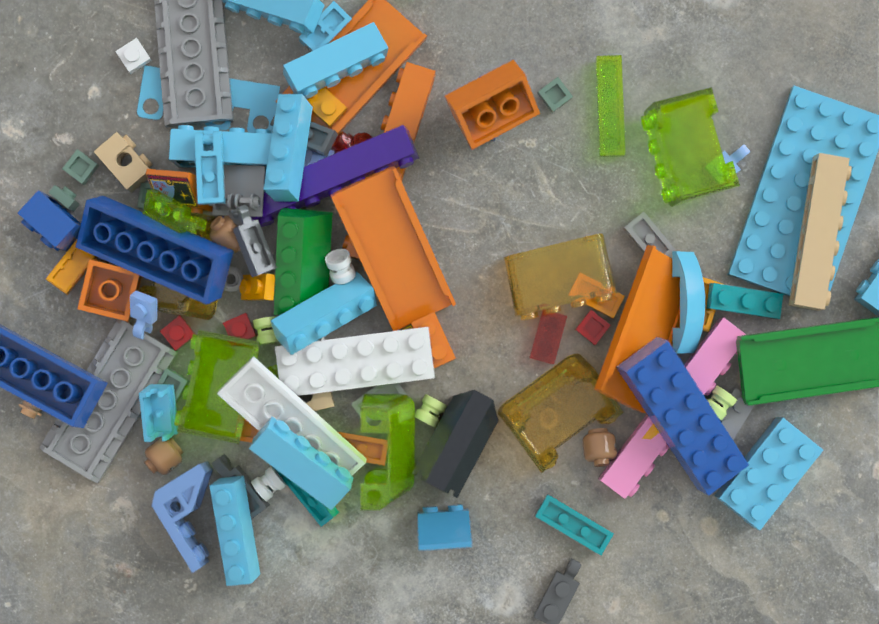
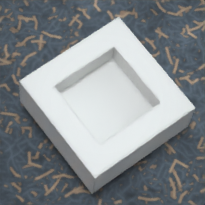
(133, 56)

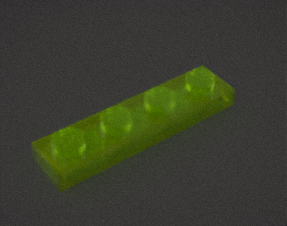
(610, 106)

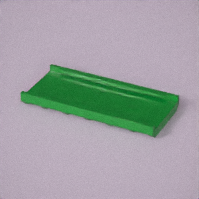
(809, 361)

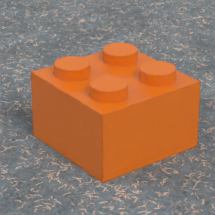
(108, 289)

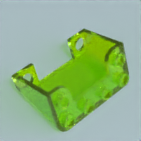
(687, 147)
(215, 363)
(398, 421)

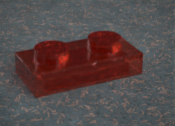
(548, 337)

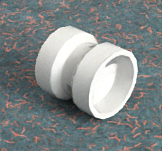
(340, 268)
(268, 483)

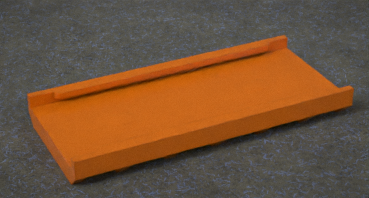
(402, 42)
(393, 248)
(648, 313)

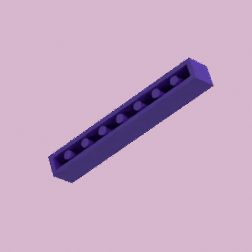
(345, 168)

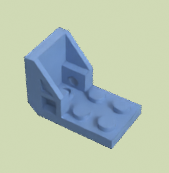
(189, 492)

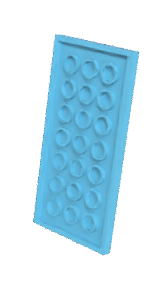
(775, 218)

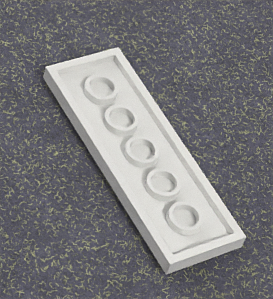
(357, 362)
(260, 395)

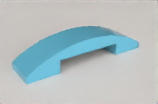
(691, 301)

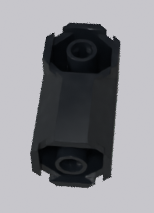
(457, 441)

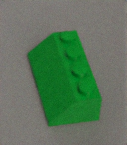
(301, 251)

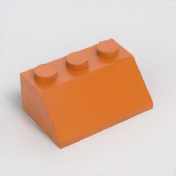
(493, 104)

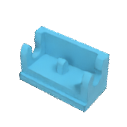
(330, 23)
(158, 412)

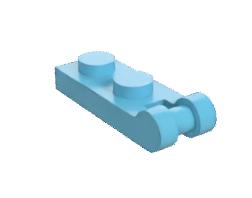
(209, 168)

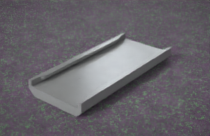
(193, 61)
(128, 368)

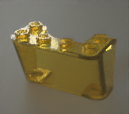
(560, 276)

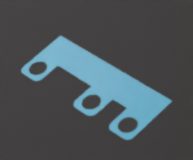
(249, 95)

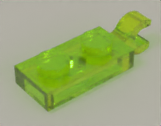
(171, 213)

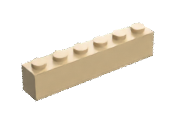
(819, 232)

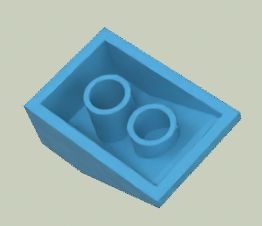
(444, 528)

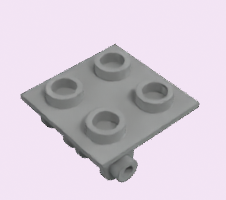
(242, 186)

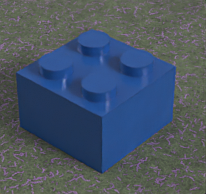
(51, 220)

